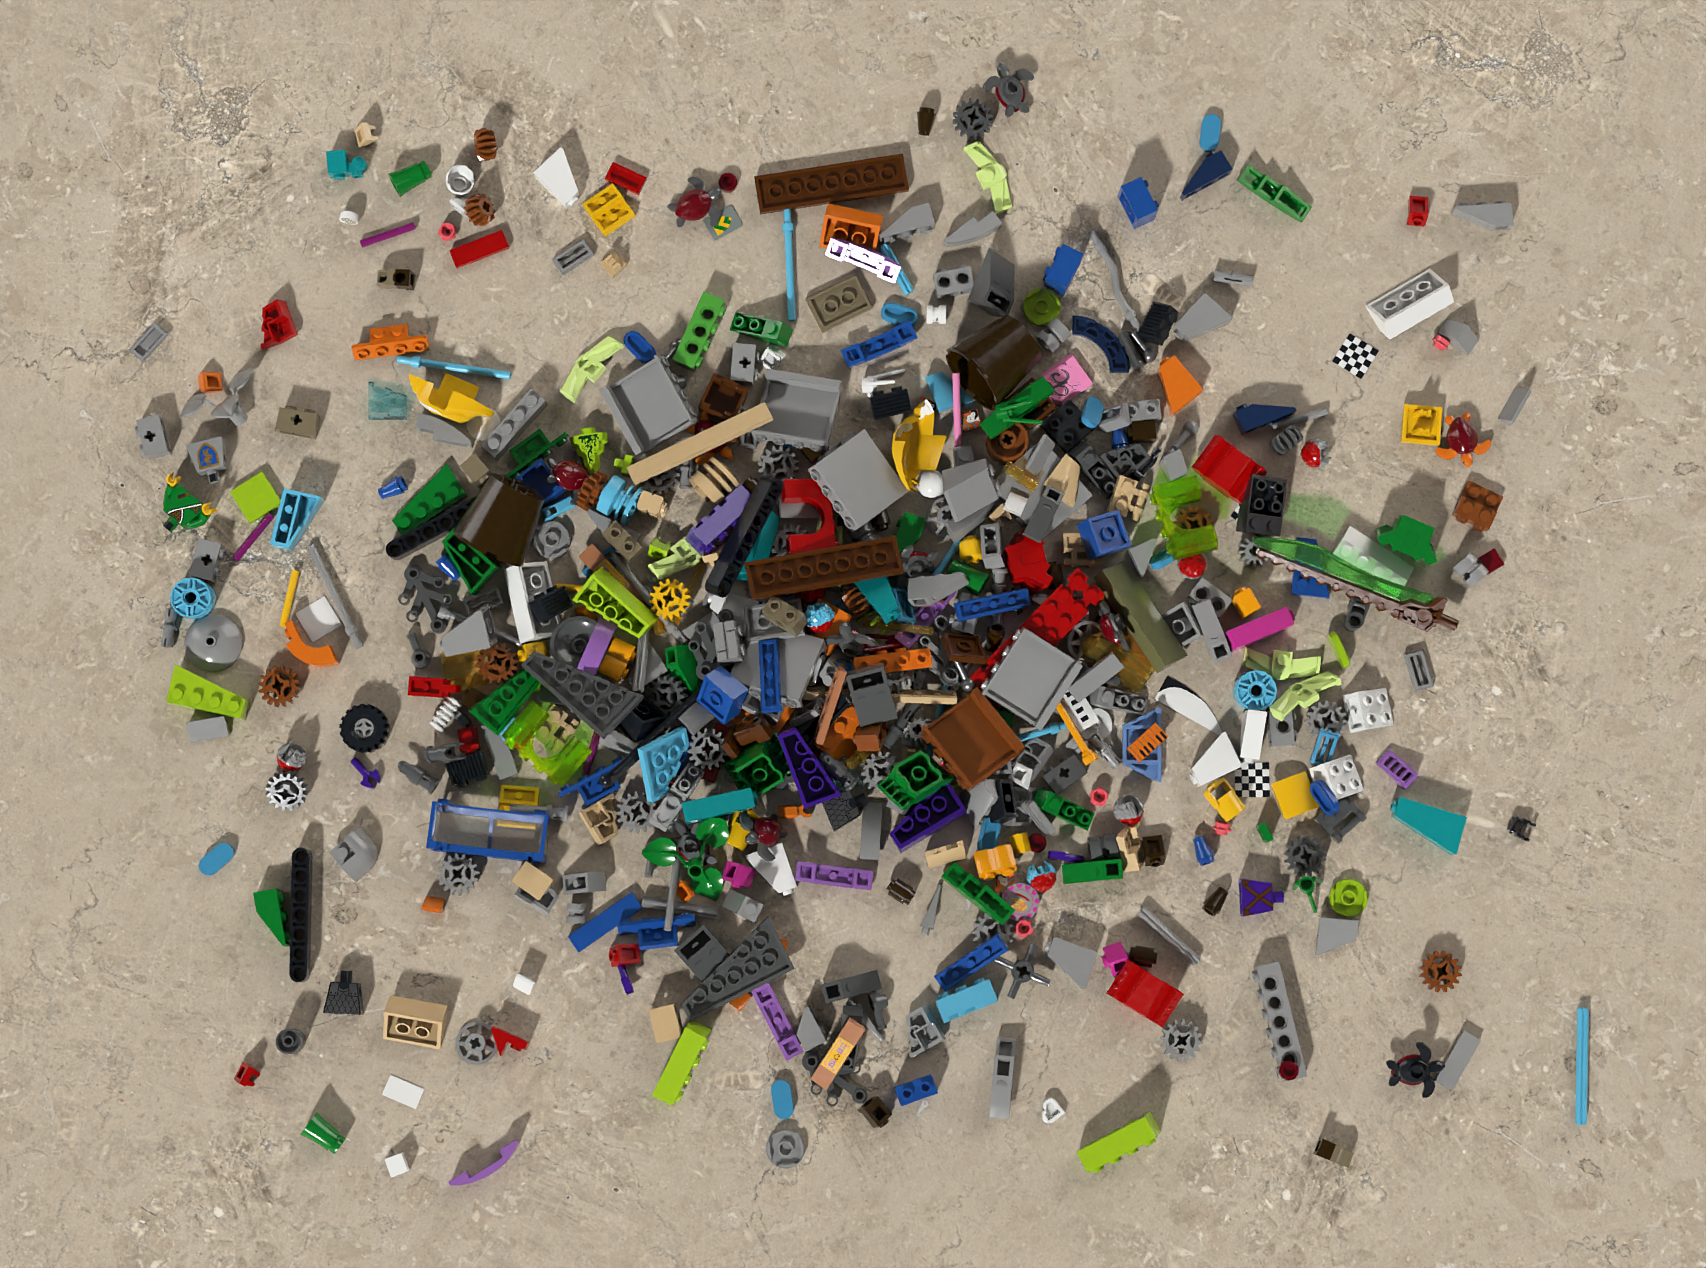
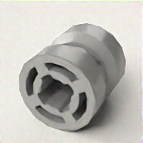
(576, 909)

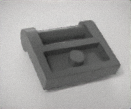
(1328, 822)

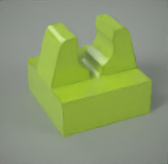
(622, 464)
(658, 549)

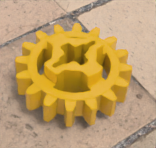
(671, 592)

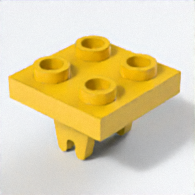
(1421, 424)

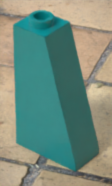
(763, 544)
(880, 597)
(719, 805)
(1431, 823)

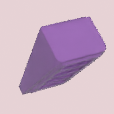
(1398, 779)

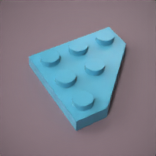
(661, 761)

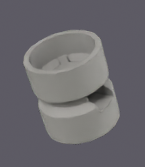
(1053, 335)
(1470, 569)

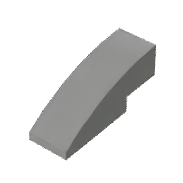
(974, 231)
(442, 431)
(962, 528)
(695, 718)
(871, 831)

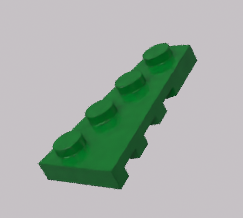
(435, 498)
(505, 701)

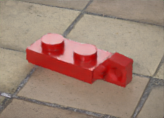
(431, 687)

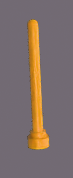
(1088, 755)

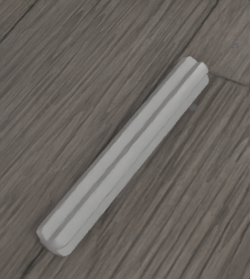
(641, 663)
(680, 907)
(1169, 936)

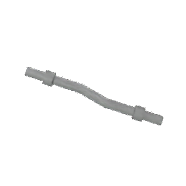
(1100, 247)

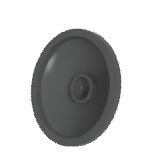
(568, 635)

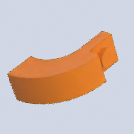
(312, 656)

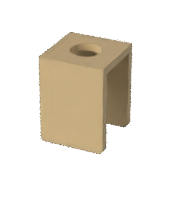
(533, 880)
(665, 1023)

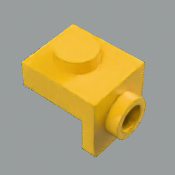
(527, 649)

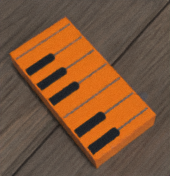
(1147, 742)

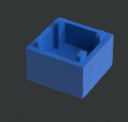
(1138, 202)
(1063, 269)
(536, 477)
(1104, 535)
(722, 694)

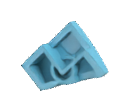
(942, 391)

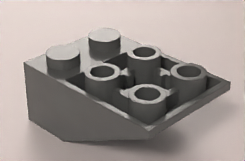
(994, 285)
(871, 695)
(702, 952)

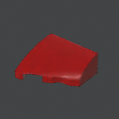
(277, 324)

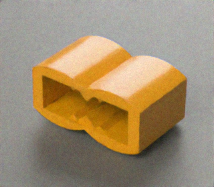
(1245, 602)
(618, 659)
(995, 862)

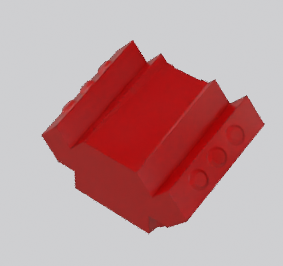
(1226, 468)
(1027, 563)
(1144, 993)

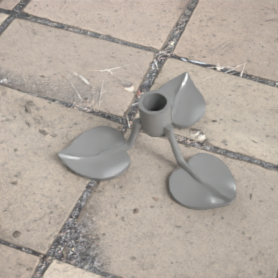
(229, 407)

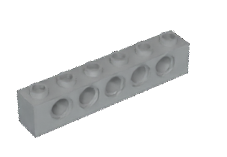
(1273, 971)

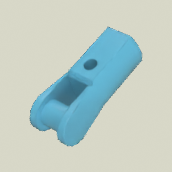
(561, 506)

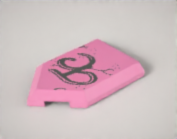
(1066, 379)

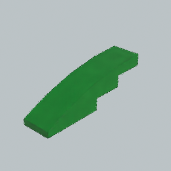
(1273, 193)
(1037, 393)
(977, 893)

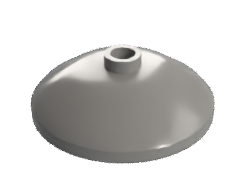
(222, 652)

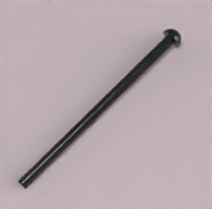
(633, 756)

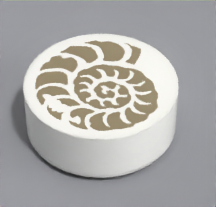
(349, 217)

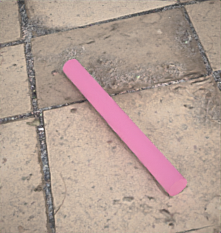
(957, 410)

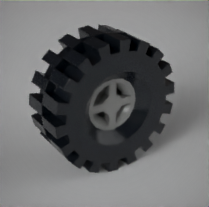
(364, 737)

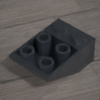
(1262, 506)

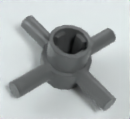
(1031, 975)

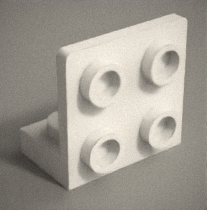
(1368, 710)
(1339, 776)

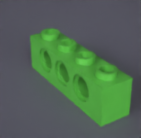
(707, 303)

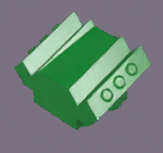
(1409, 538)
(759, 766)
(914, 780)

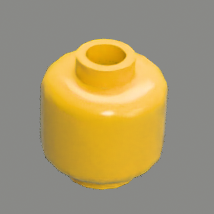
(970, 550)

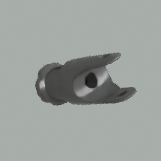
(443, 753)
(838, 771)
(418, 775)

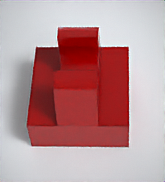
(244, 1074)

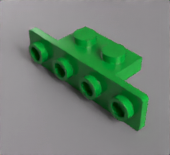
(532, 449)

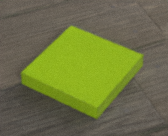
(256, 497)

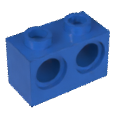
(916, 1090)

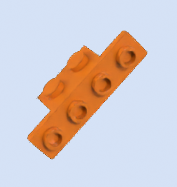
(390, 342)
(897, 661)

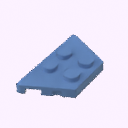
(1132, 731)

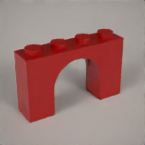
(809, 492)

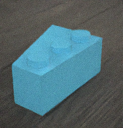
(294, 518)
(965, 1000)

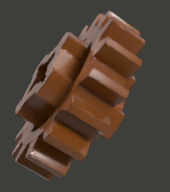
(591, 490)
(1182, 519)
(494, 671)
(287, 684)
(1435, 978)

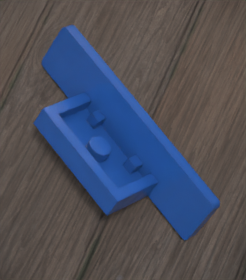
(590, 787)
(652, 932)

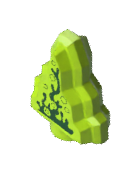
(590, 447)

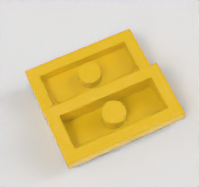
(608, 210)
(518, 795)
(1294, 795)

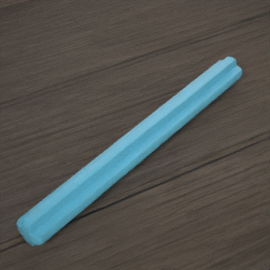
(1582, 1066)

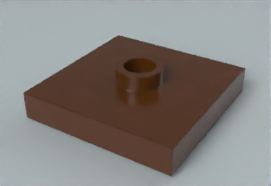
(963, 648)

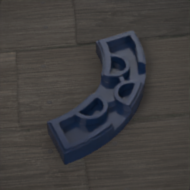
(1104, 339)

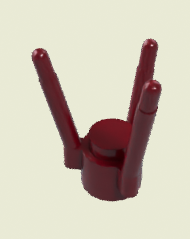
(890, 645)

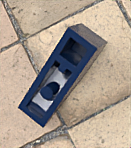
(1211, 170)
(1257, 416)

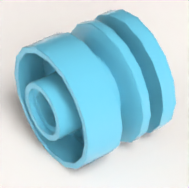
(618, 499)
(182, 593)
(1266, 690)

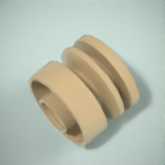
(711, 484)

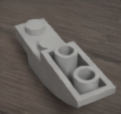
(679, 793)
(1002, 1078)

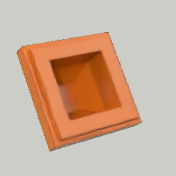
(583, 611)
(685, 891)

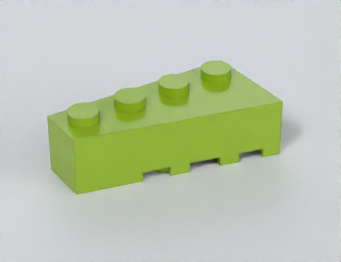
(615, 603)
(200, 694)
(681, 1063)
(1119, 1143)

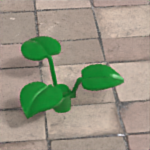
(704, 882)

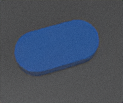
(639, 347)
(1324, 797)

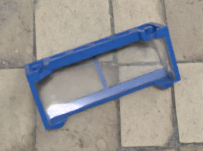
(488, 832)

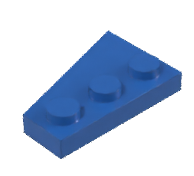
(1308, 586)

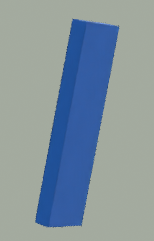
(992, 604)
(770, 676)
(605, 922)
(971, 962)

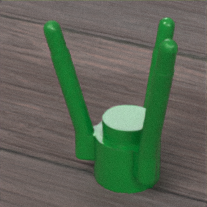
(1004, 410)
(1307, 886)

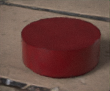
(728, 182)
(1037, 842)
(1288, 1070)

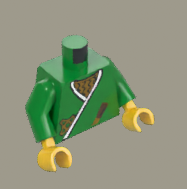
(183, 507)

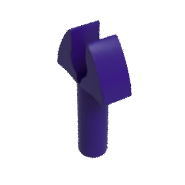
(365, 773)
(1055, 855)
(625, 979)

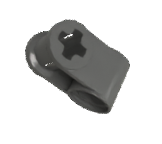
(1356, 610)

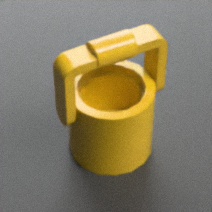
(1229, 804)
(736, 832)

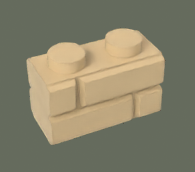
(652, 505)

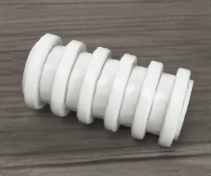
(445, 713)

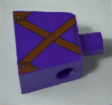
(1257, 897)

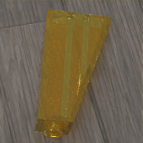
(1136, 665)

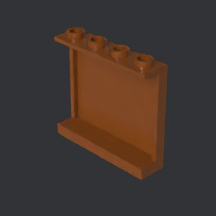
(972, 740)

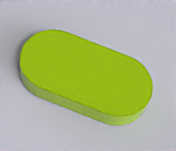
(1338, 649)

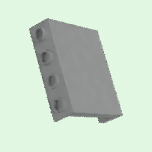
(649, 405)
(800, 408)
(858, 480)
(1008, 484)
(797, 662)
(1031, 678)

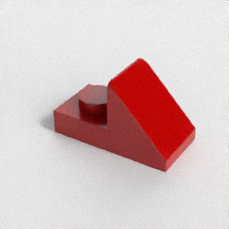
(502, 1039)

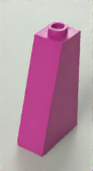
(1259, 629)

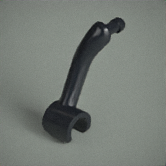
(1137, 474)

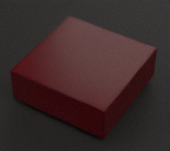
(1491, 560)

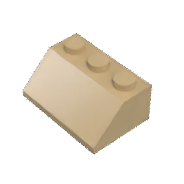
(414, 1022)

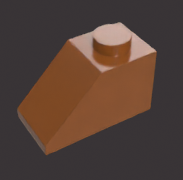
(870, 737)

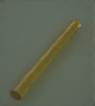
(693, 583)
(899, 627)

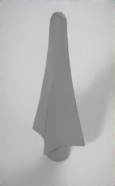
(929, 919)
(866, 1021)

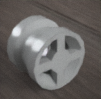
(1074, 747)

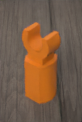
(791, 811)

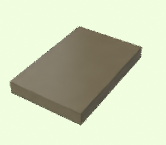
(839, 303)

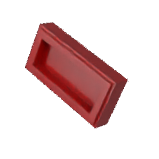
(625, 178)

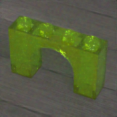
(1180, 541)
(521, 736)

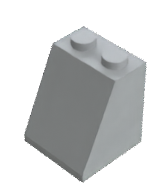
(969, 488)
(471, 634)

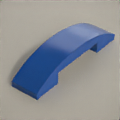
(879, 345)

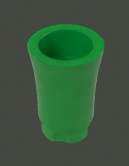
(409, 177)
(977, 578)
(323, 1134)

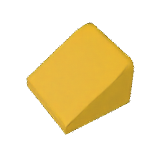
(1020, 843)

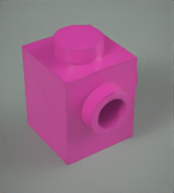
(738, 875)
(1114, 957)

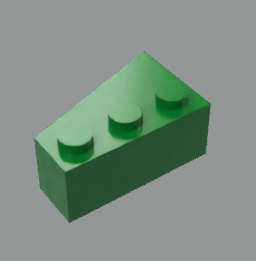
(472, 565)

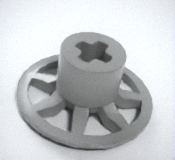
(943, 516)
(1080, 637)
(475, 1043)

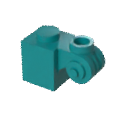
(340, 167)

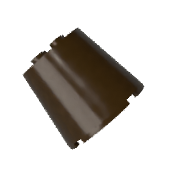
(994, 360)
(502, 519)

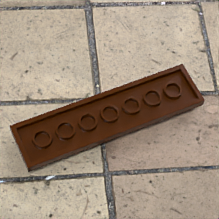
(831, 183)
(823, 568)

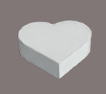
(1051, 1111)

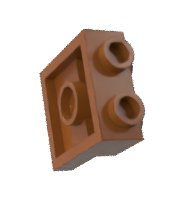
(1477, 506)

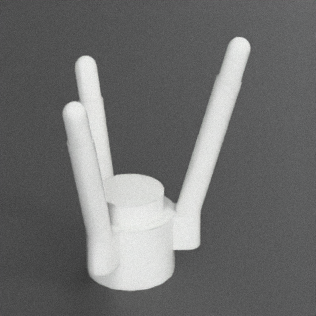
(871, 383)

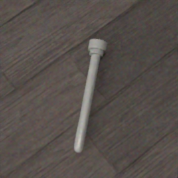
(447, 613)

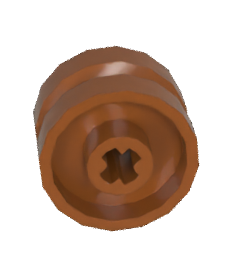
(1003, 453)

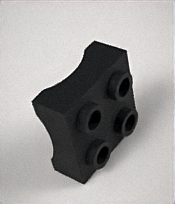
(1066, 426)

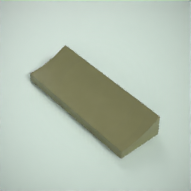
(1140, 616)

